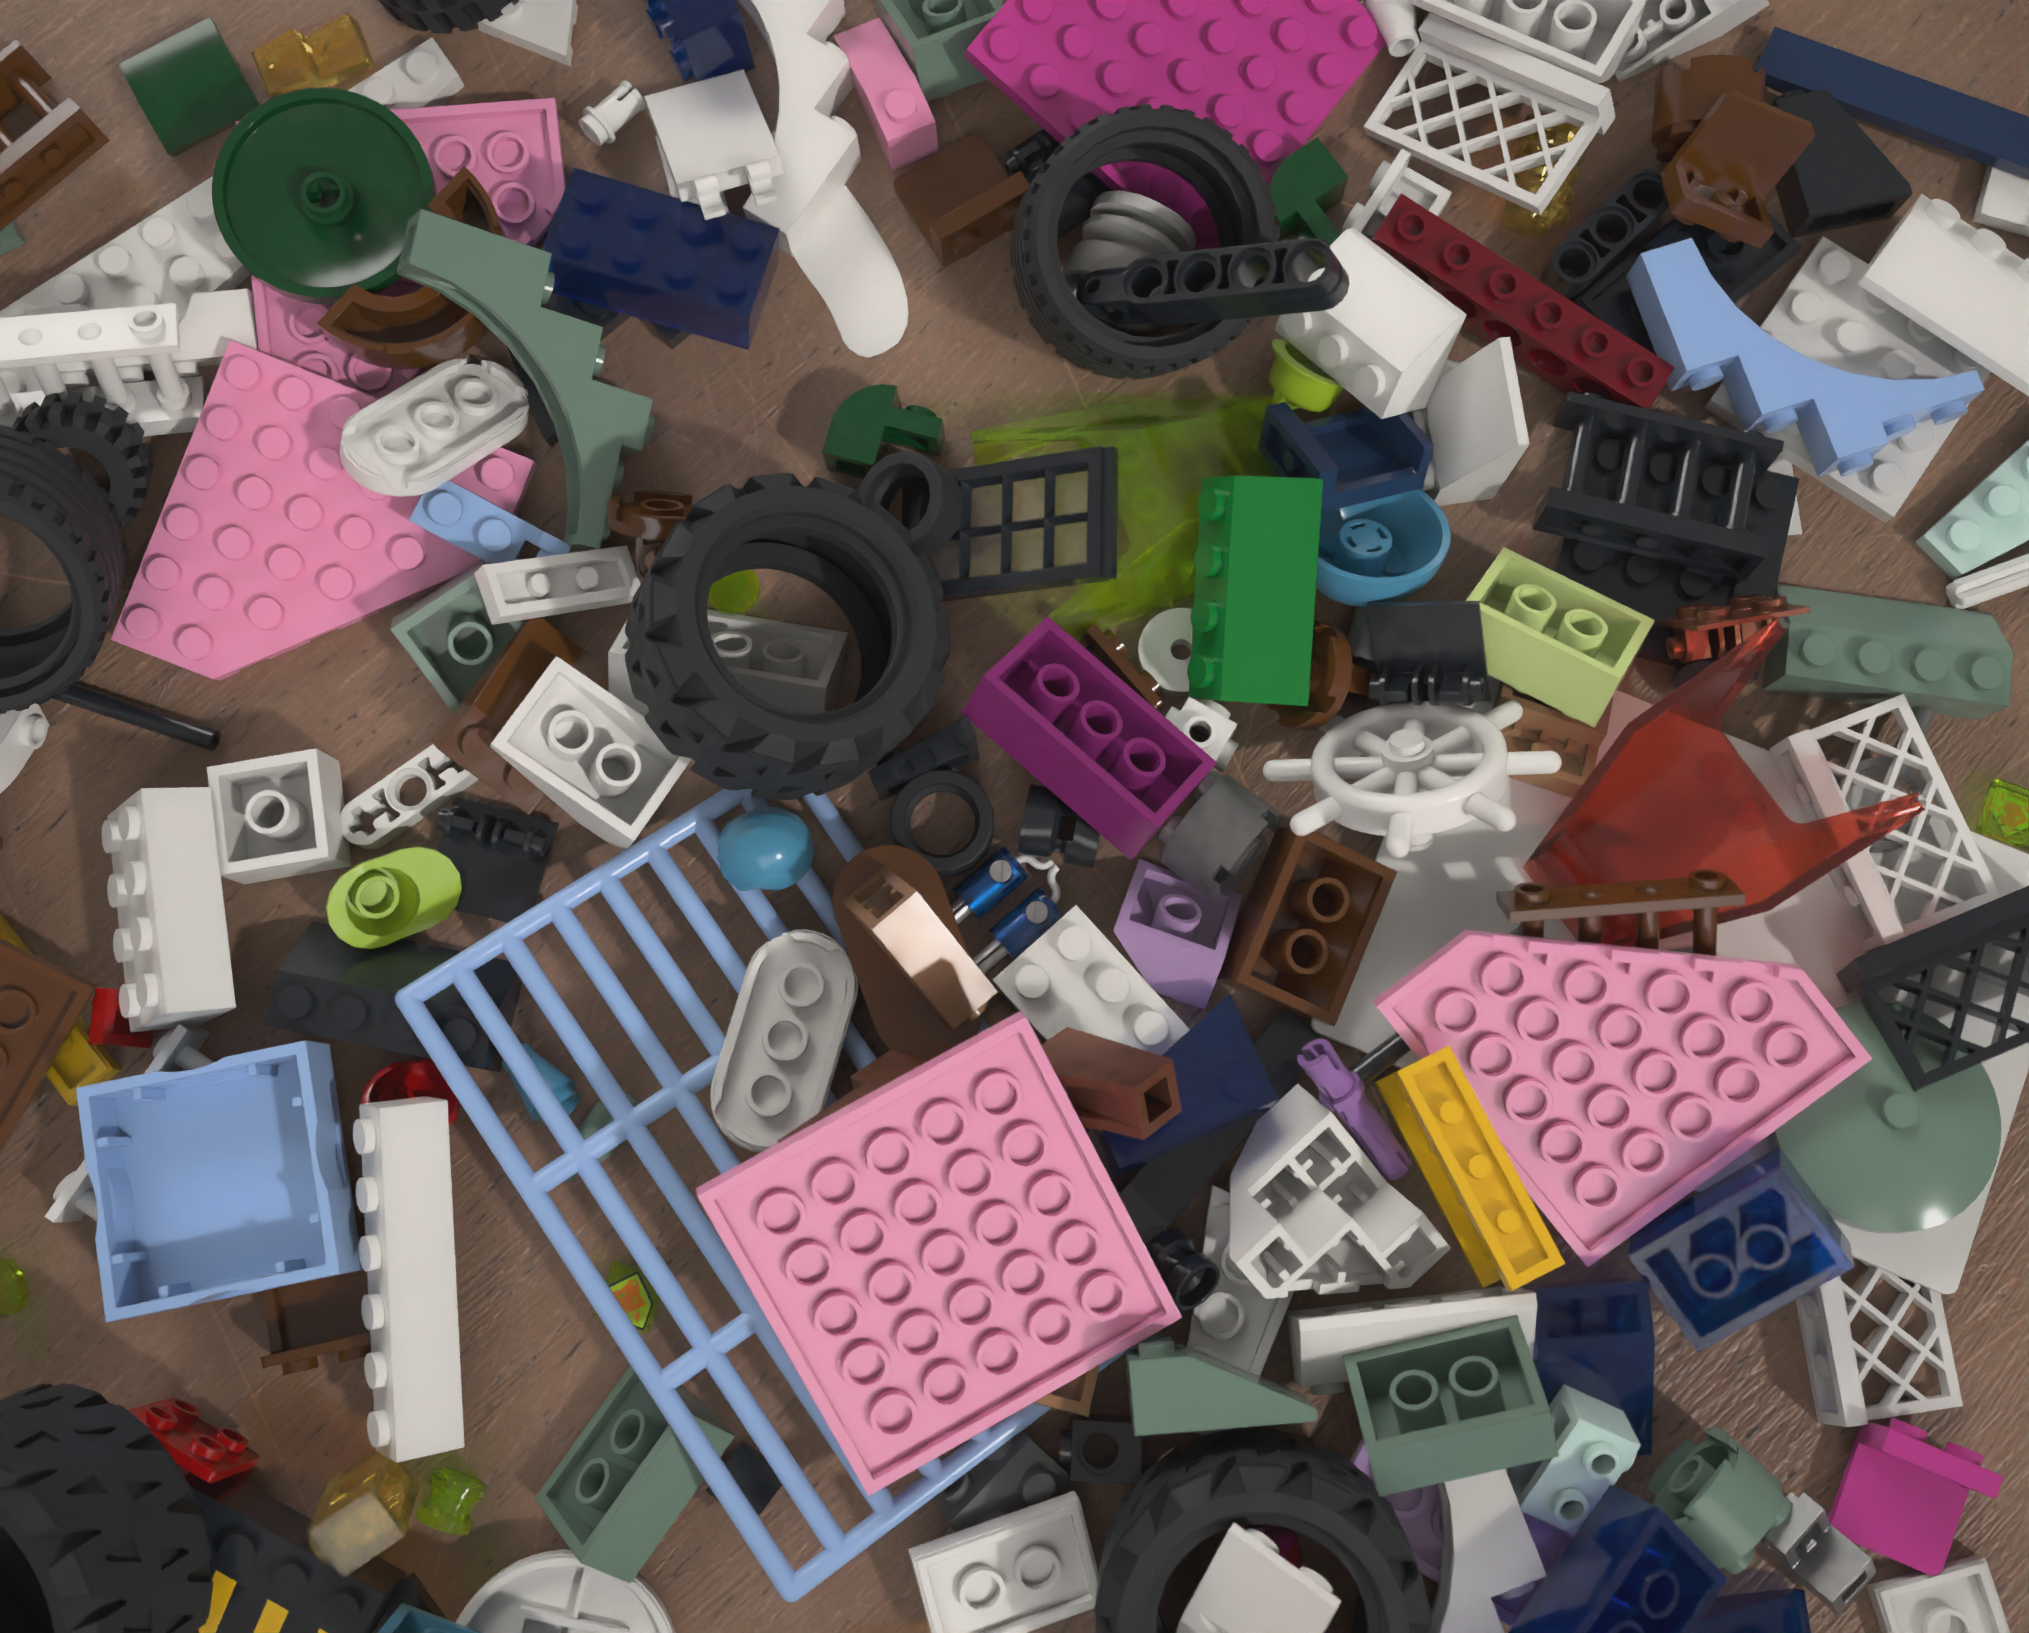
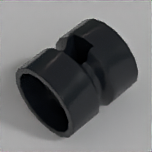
(1042, 826)

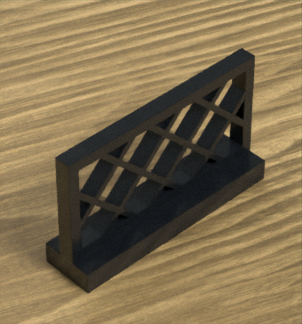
(1943, 946)

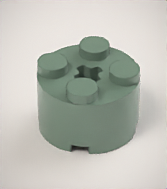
(1719, 1498)

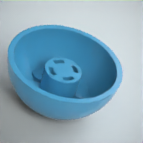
(1381, 548)

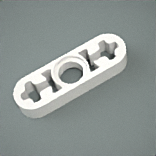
(386, 825)

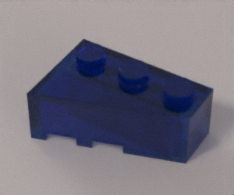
(1217, 1087)

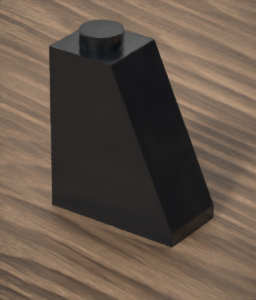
(1839, 175)

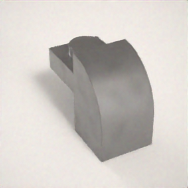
(1819, 1554)

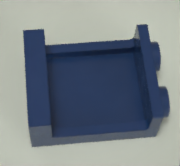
(1351, 452)

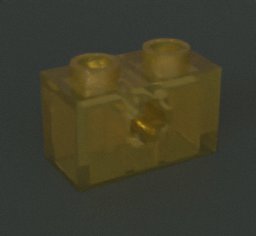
(363, 1512)

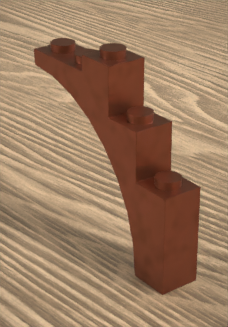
(1105, 1081)

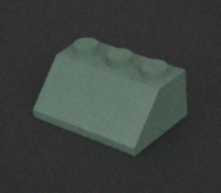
(626, 1479)

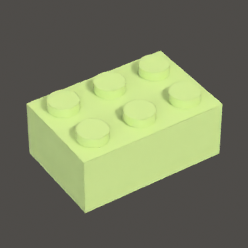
(1556, 636)

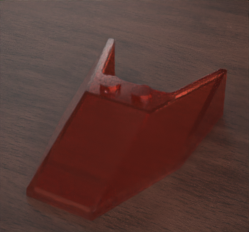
(1686, 801)

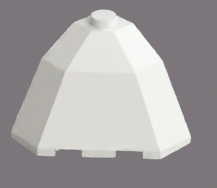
(1319, 1211)

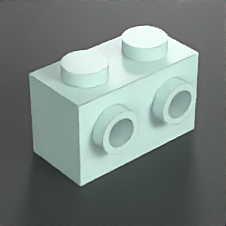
(1593, 1452)

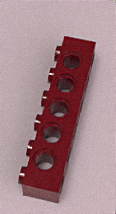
(1503, 301)

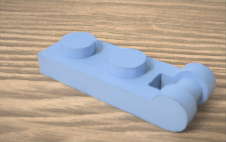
(480, 525)

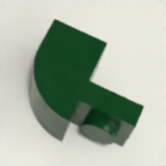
(1304, 190)
(872, 421)

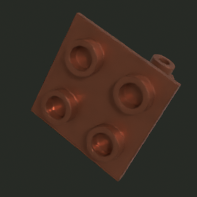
(1708, 630)

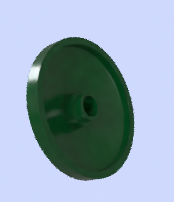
(320, 193)

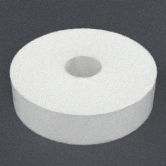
(1155, 646)

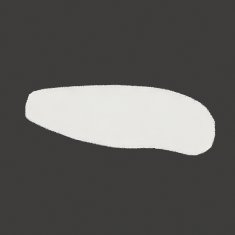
(855, 276)

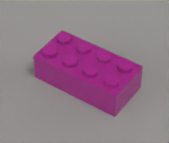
(1088, 737)

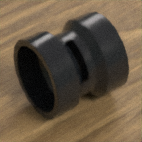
(1187, 1274)

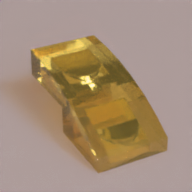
(314, 60)

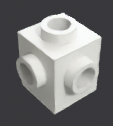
(1212, 721)

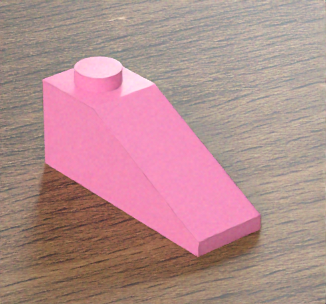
(889, 94)

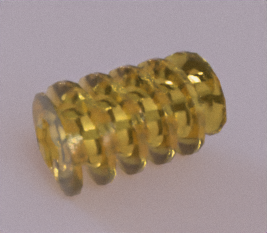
(1555, 214)

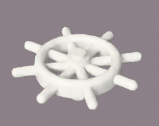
(1413, 761)

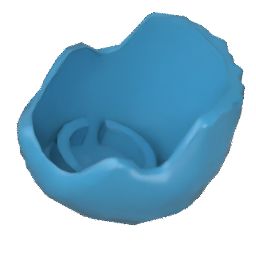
(765, 849)

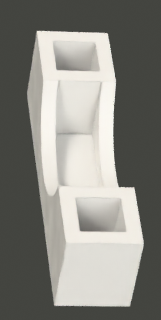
(204, 336)

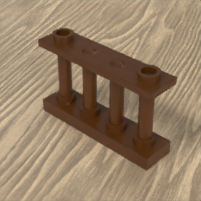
(47, 150)
(1702, 891)

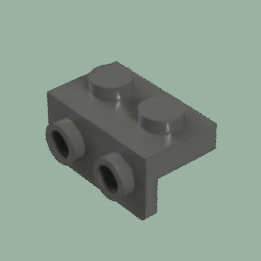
(1002, 1483)

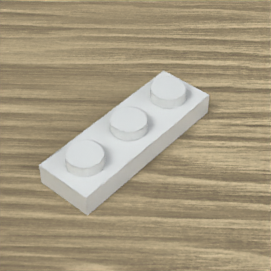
(557, 584)

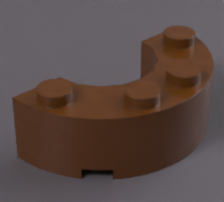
(422, 325)

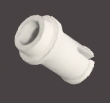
(611, 114)

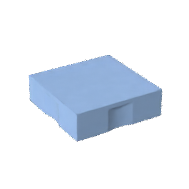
(218, 1180)

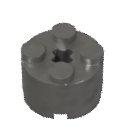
(1218, 835)

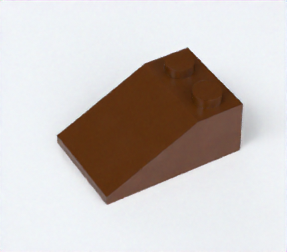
(496, 697)

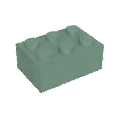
(1450, 1406)

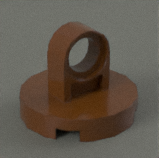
(647, 519)
(1331, 681)

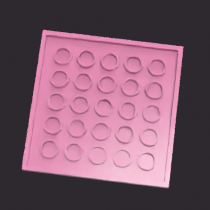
(940, 1252)

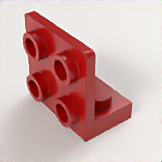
(196, 1444)

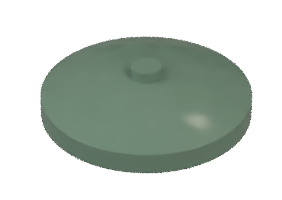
(1890, 1153)

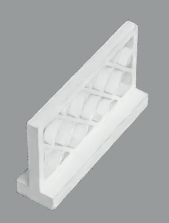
(1519, 79)
(1860, 879)
(1833, 1352)

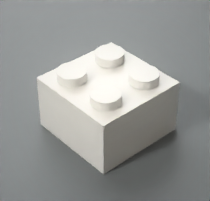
(278, 816)

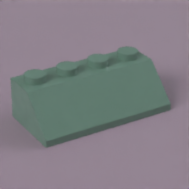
(1886, 648)

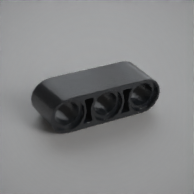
(1618, 218)

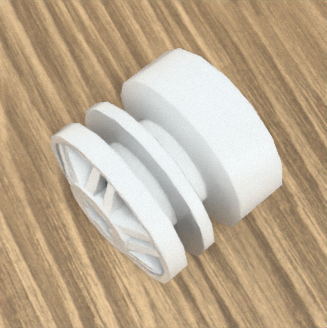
(1122, 230)

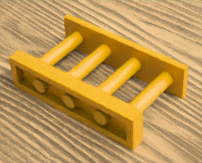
(1469, 1171)

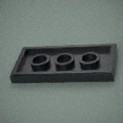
(1733, 265)

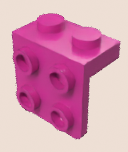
(1907, 1494)

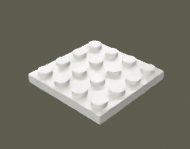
(1853, 330)

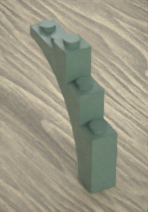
(504, 289)

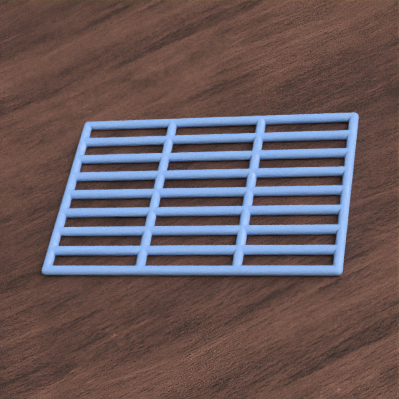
(631, 1124)

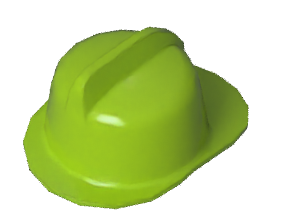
(1300, 380)
(393, 897)

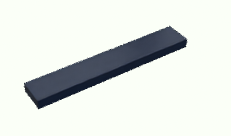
(1900, 101)

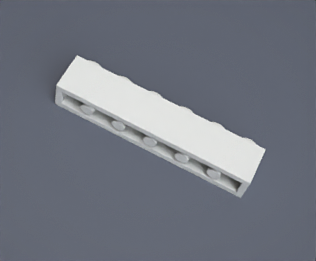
(410, 1277)

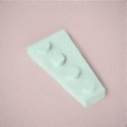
(1985, 521)

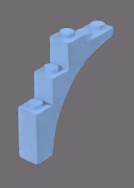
(1770, 385)

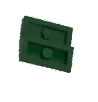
(190, 87)

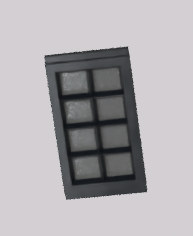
(1027, 524)

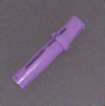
(1344, 1094)

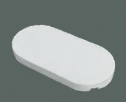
(433, 427)
(783, 1038)

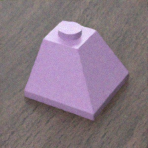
(1175, 933)

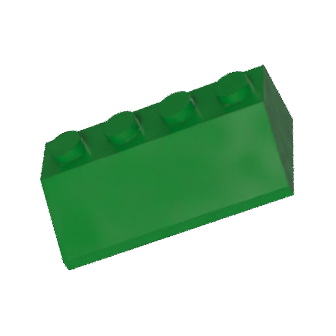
(1255, 589)

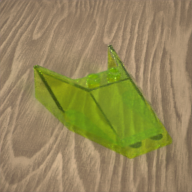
(1160, 473)

